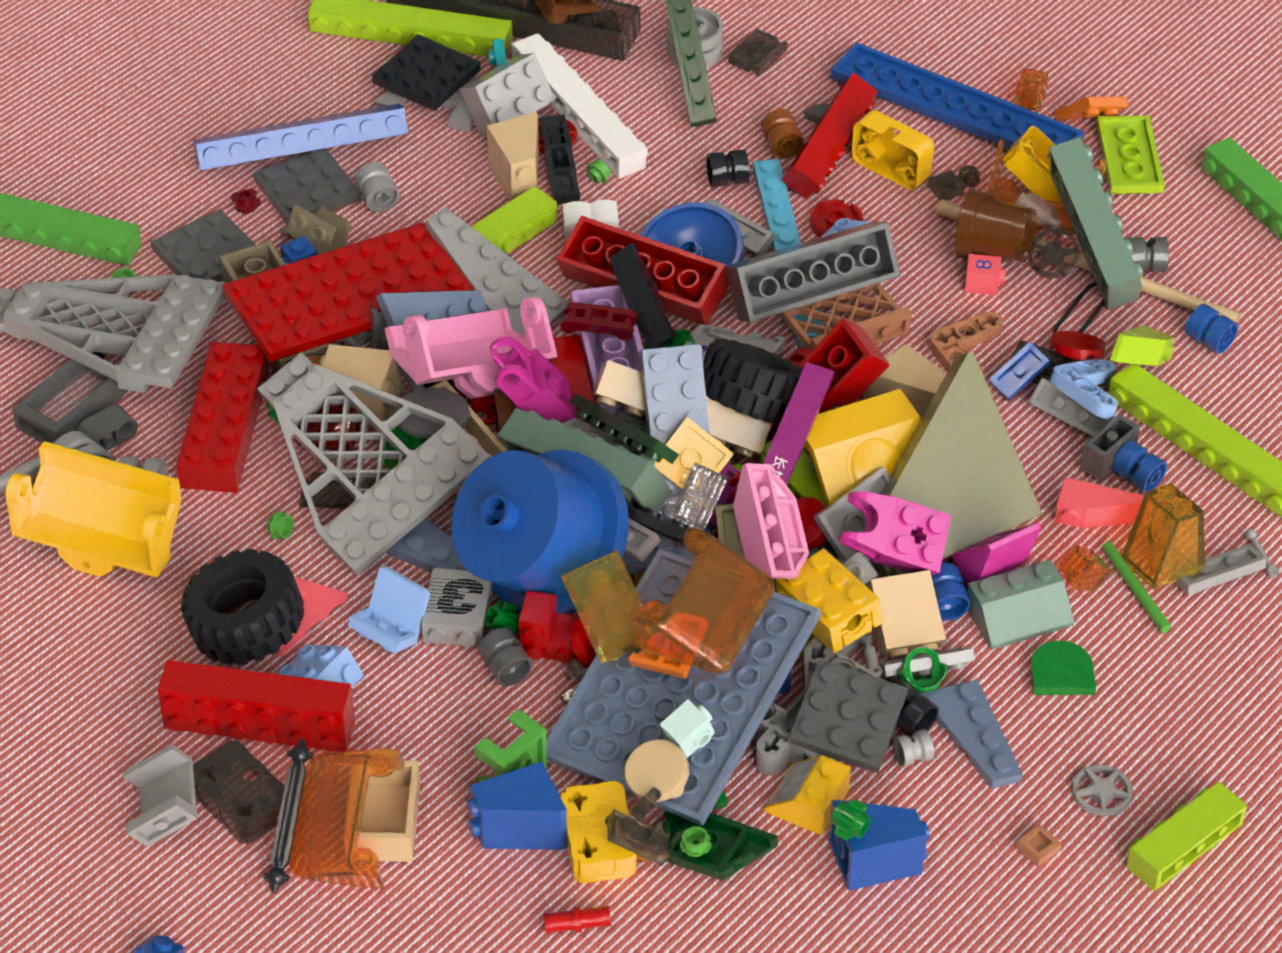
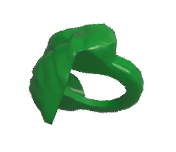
(923, 683)

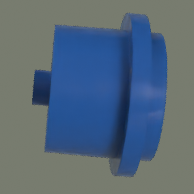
(535, 519)

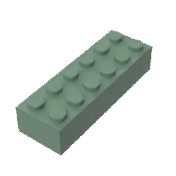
(1095, 223)
(636, 474)

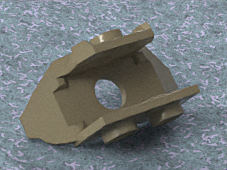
(324, 231)

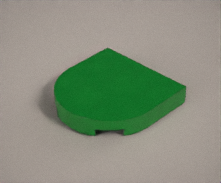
(1062, 670)

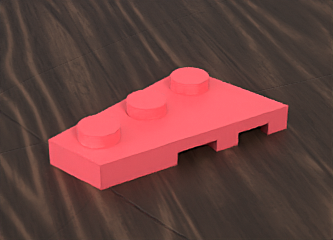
(317, 604)

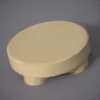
(657, 765)

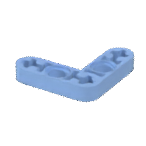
(1080, 383)

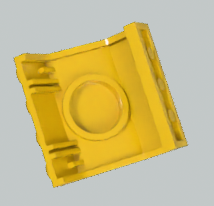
(859, 439)

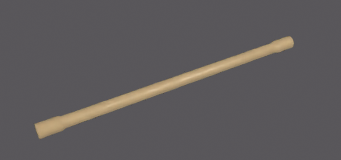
(952, 211)

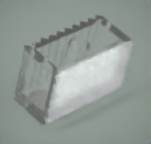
(697, 497)

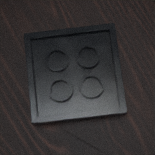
(426, 72)

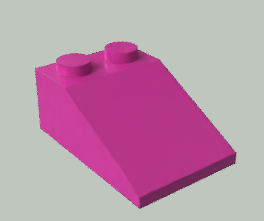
(997, 553)

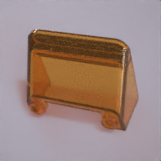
(710, 609)
(332, 817)

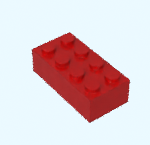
(852, 358)

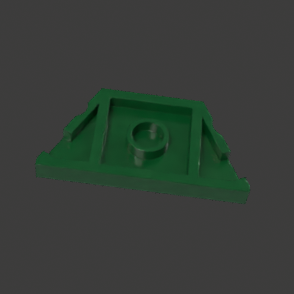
(731, 850)

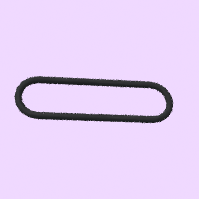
(1073, 306)

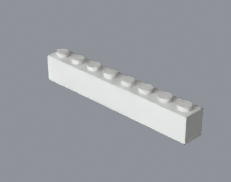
(588, 113)

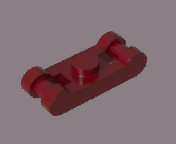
(599, 320)

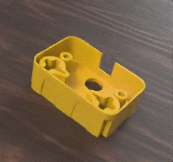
(899, 157)
(1030, 163)
(589, 832)

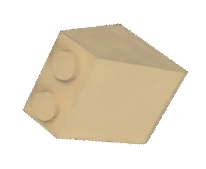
(514, 153)
(370, 367)
(913, 375)
(908, 614)

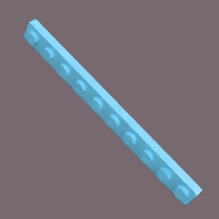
(779, 215)

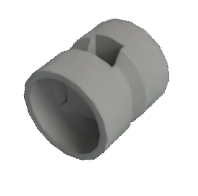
(376, 186)

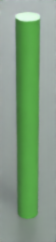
(1136, 587)

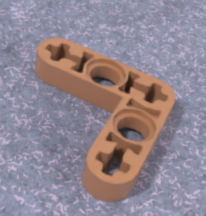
(948, 343)

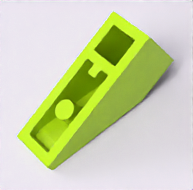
(1143, 347)

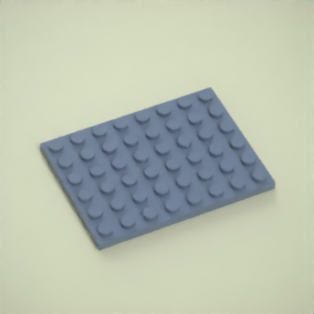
(624, 704)

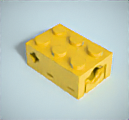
(844, 601)

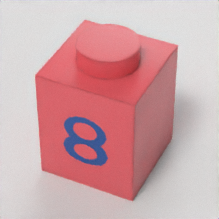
(984, 274)

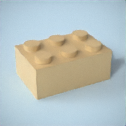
(391, 814)

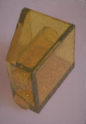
(1166, 537)
(606, 605)

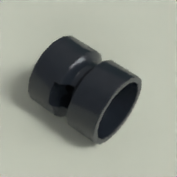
(727, 168)
(917, 711)

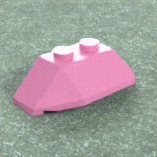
(769, 522)

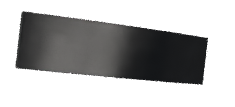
(559, 159)
(642, 297)

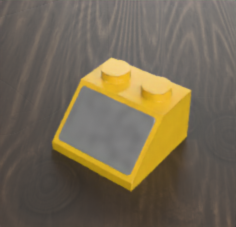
(807, 792)

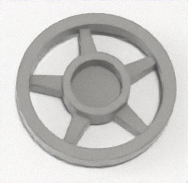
(1102, 790)

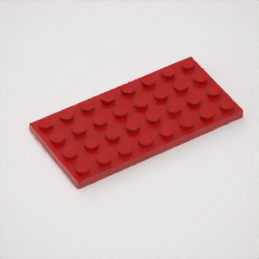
(334, 291)

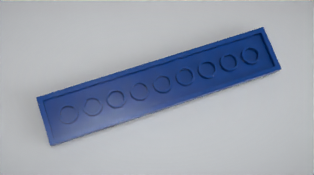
(947, 99)

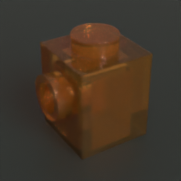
(1031, 89)
(1084, 569)

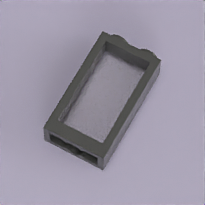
(65, 401)

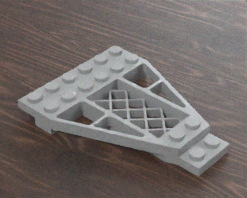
(151, 351)
(400, 495)

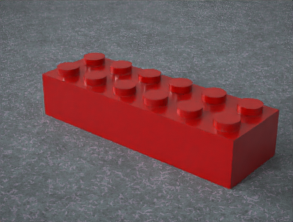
(686, 282)
(223, 418)
(256, 705)

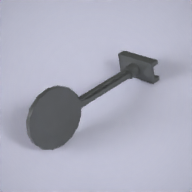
(434, 399)

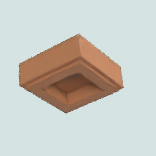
(1038, 845)

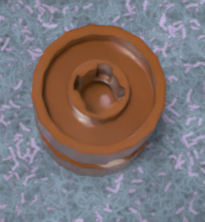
(782, 133)

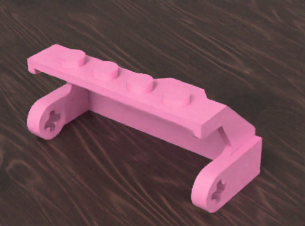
(461, 345)

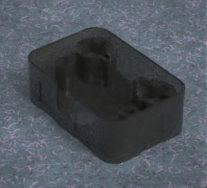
(239, 805)

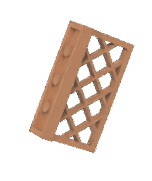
(878, 326)

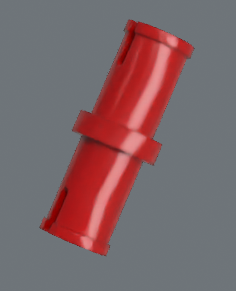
(577, 919)

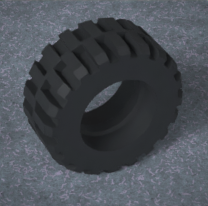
(749, 379)
(250, 632)

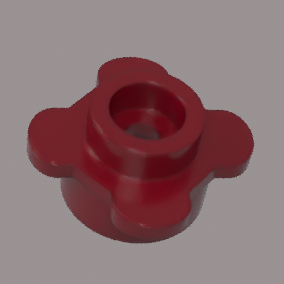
(246, 201)

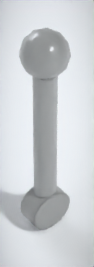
(1272, 571)

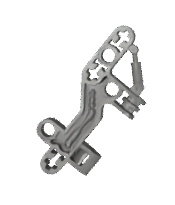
(778, 723)

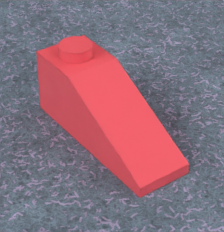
(1095, 505)

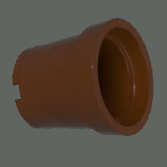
(994, 228)

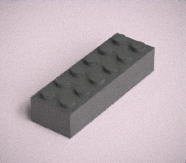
(813, 271)

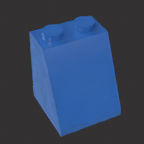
(518, 811)
(886, 852)

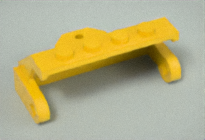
(96, 511)

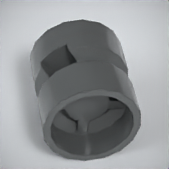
(1151, 253)
(505, 656)

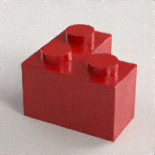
(543, 630)

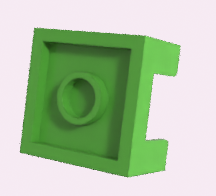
(525, 751)

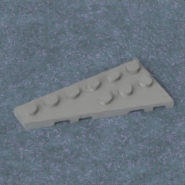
(491, 270)

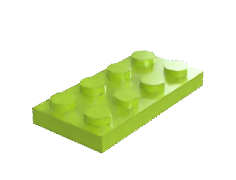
(1130, 154)

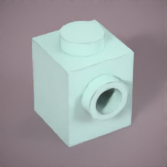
(688, 727)

